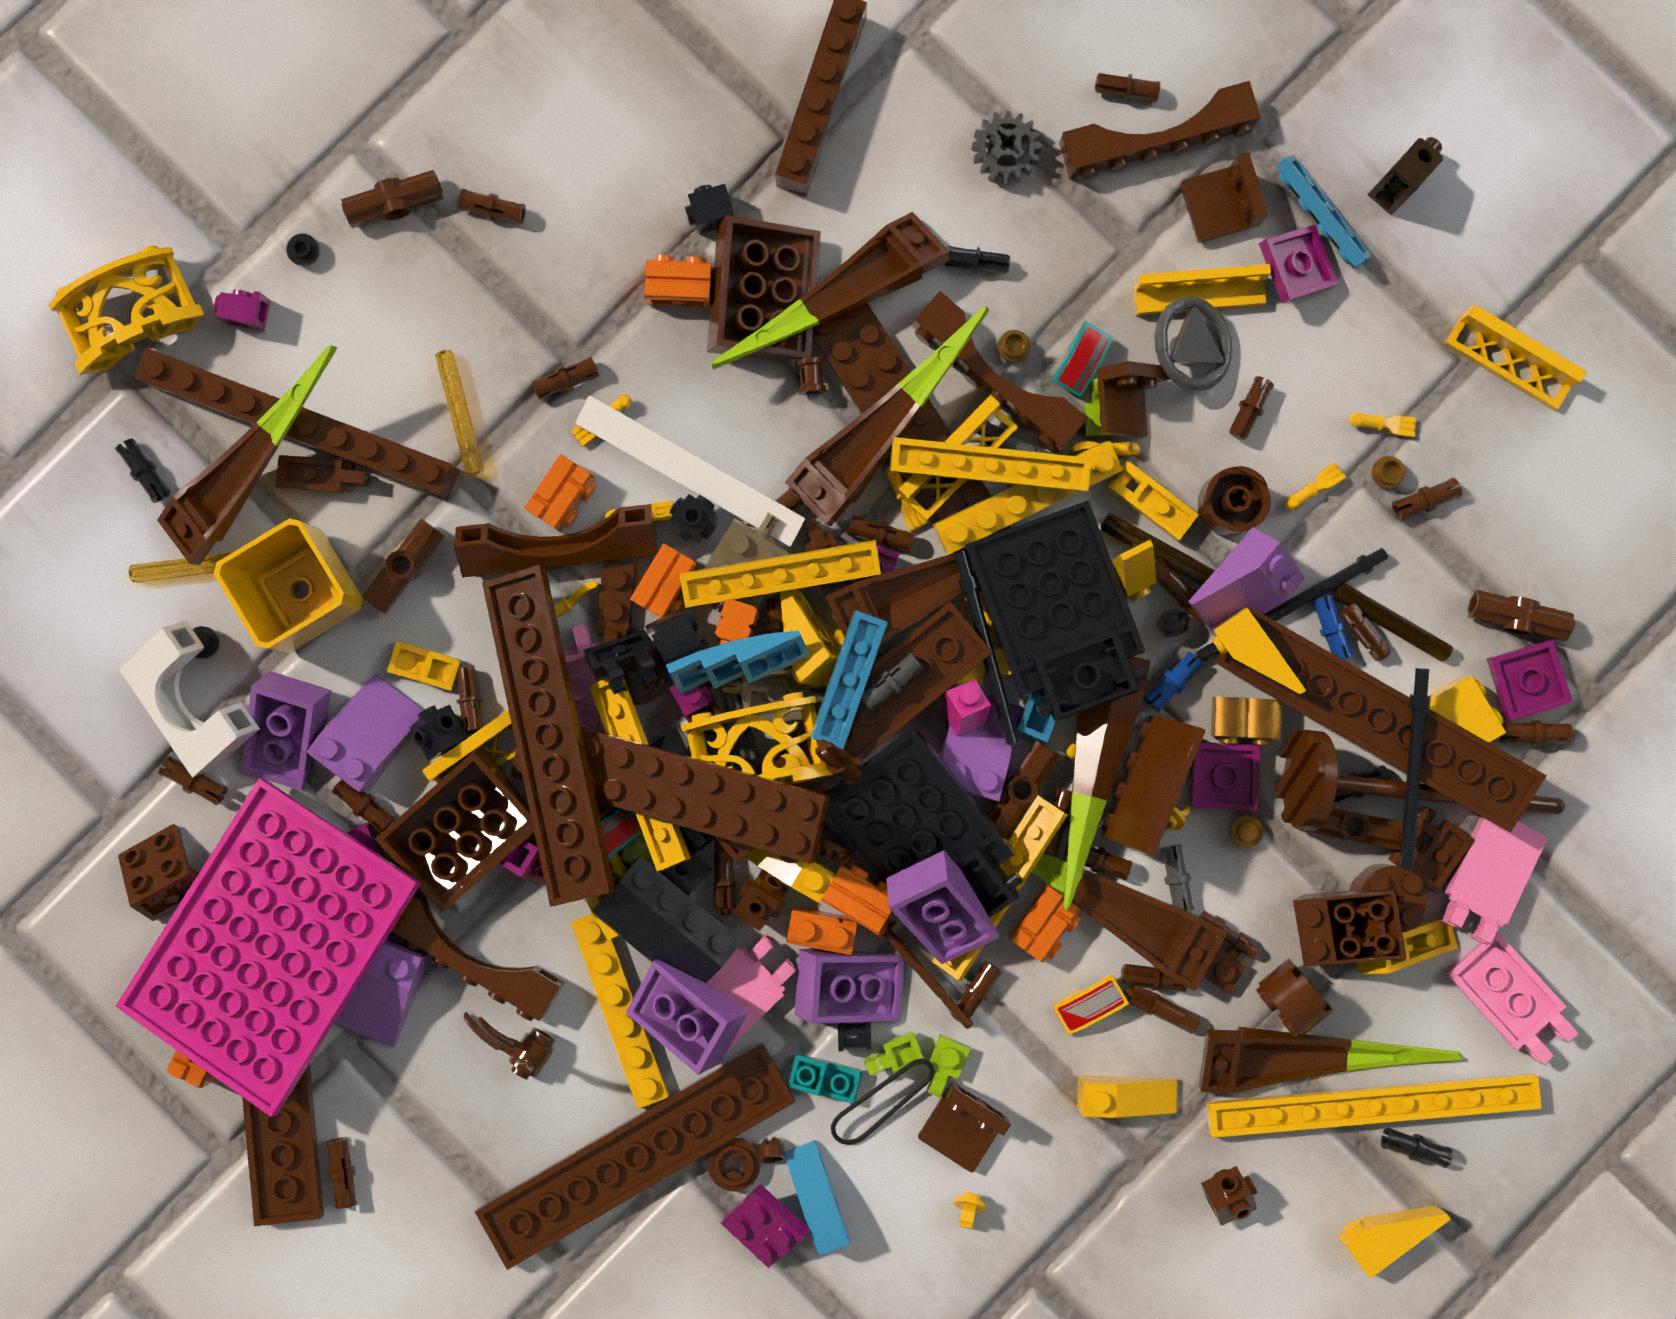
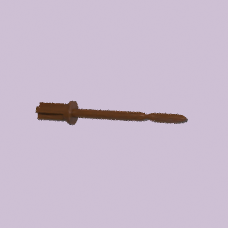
(926, 976)

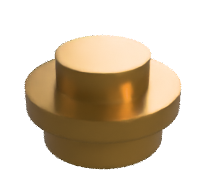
(1014, 346)
(1388, 472)
(1246, 831)

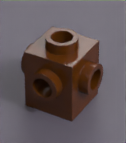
(761, 900)
(1230, 1195)

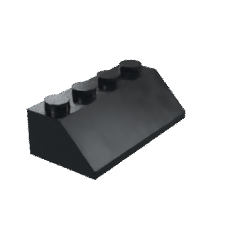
(665, 922)

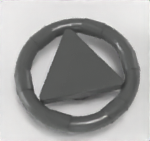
(1193, 343)

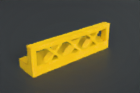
(1219, 286)
(1520, 346)
(963, 435)
(483, 737)

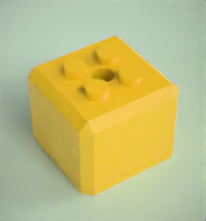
(262, 582)

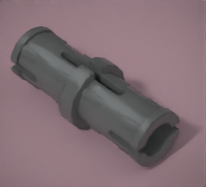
(891, 682)
(1177, 877)

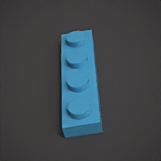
(1315, 201)
(849, 679)

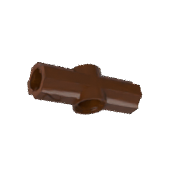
(392, 199)
(389, 583)
(1521, 615)
(1033, 771)
(1370, 829)

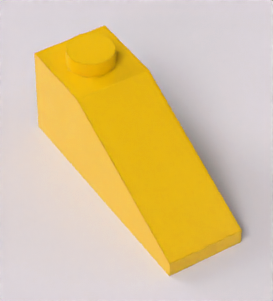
(1136, 570)
(1250, 645)
(823, 653)
(804, 877)
(1421, 943)
(1125, 1096)
(1385, 1237)

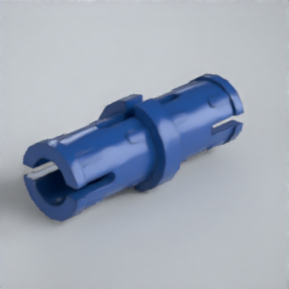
(1333, 627)
(1173, 681)

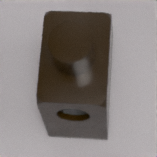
(1413, 169)

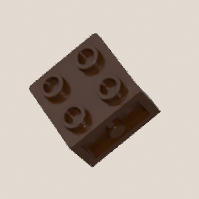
(1224, 200)
(1123, 396)
(157, 873)
(963, 1127)

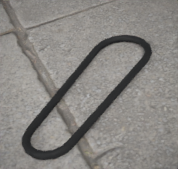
(875, 1090)

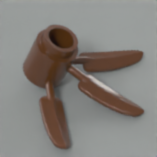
(530, 1052)

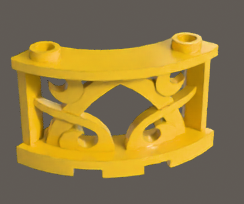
(102, 352)
(797, 764)

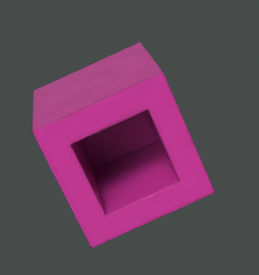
(966, 707)

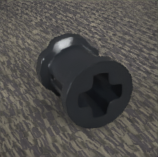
(852, 1029)

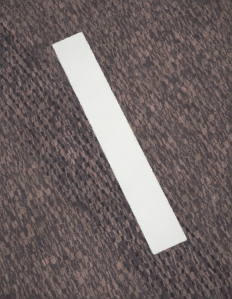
(687, 469)

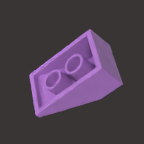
(1252, 575)
(289, 722)
(366, 734)
(980, 755)
(940, 907)
(848, 987)
(385, 993)
(686, 1016)

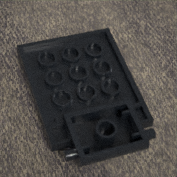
(1059, 611)
(914, 808)

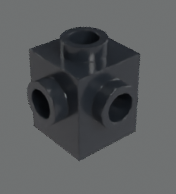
(699, 529)
(437, 731)

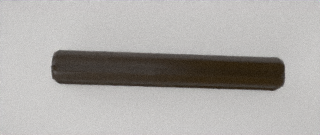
(1173, 557)
(1394, 622)

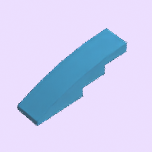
(748, 656)

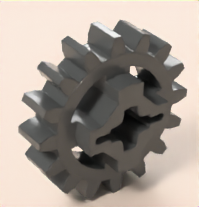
(1006, 132)

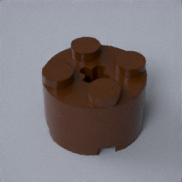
(1252, 501)
(1408, 888)
(1295, 998)

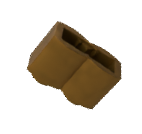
(1246, 718)

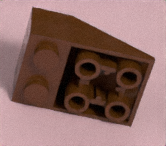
(1349, 927)

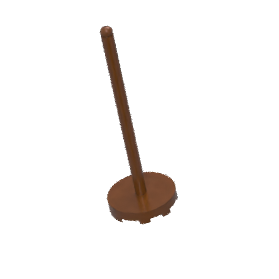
(1313, 779)

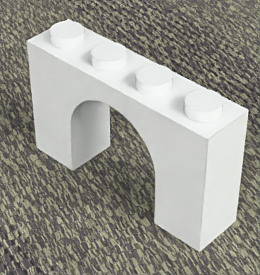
(155, 681)

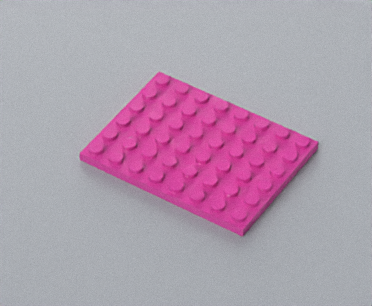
(267, 946)

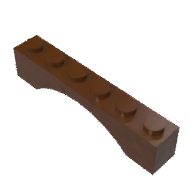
(819, 95)
(1097, 148)
(1049, 417)
(491, 550)
(526, 988)

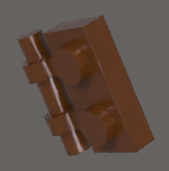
(1440, 853)
(1224, 968)

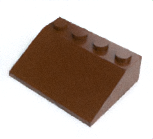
(755, 278)
(1151, 783)
(459, 829)

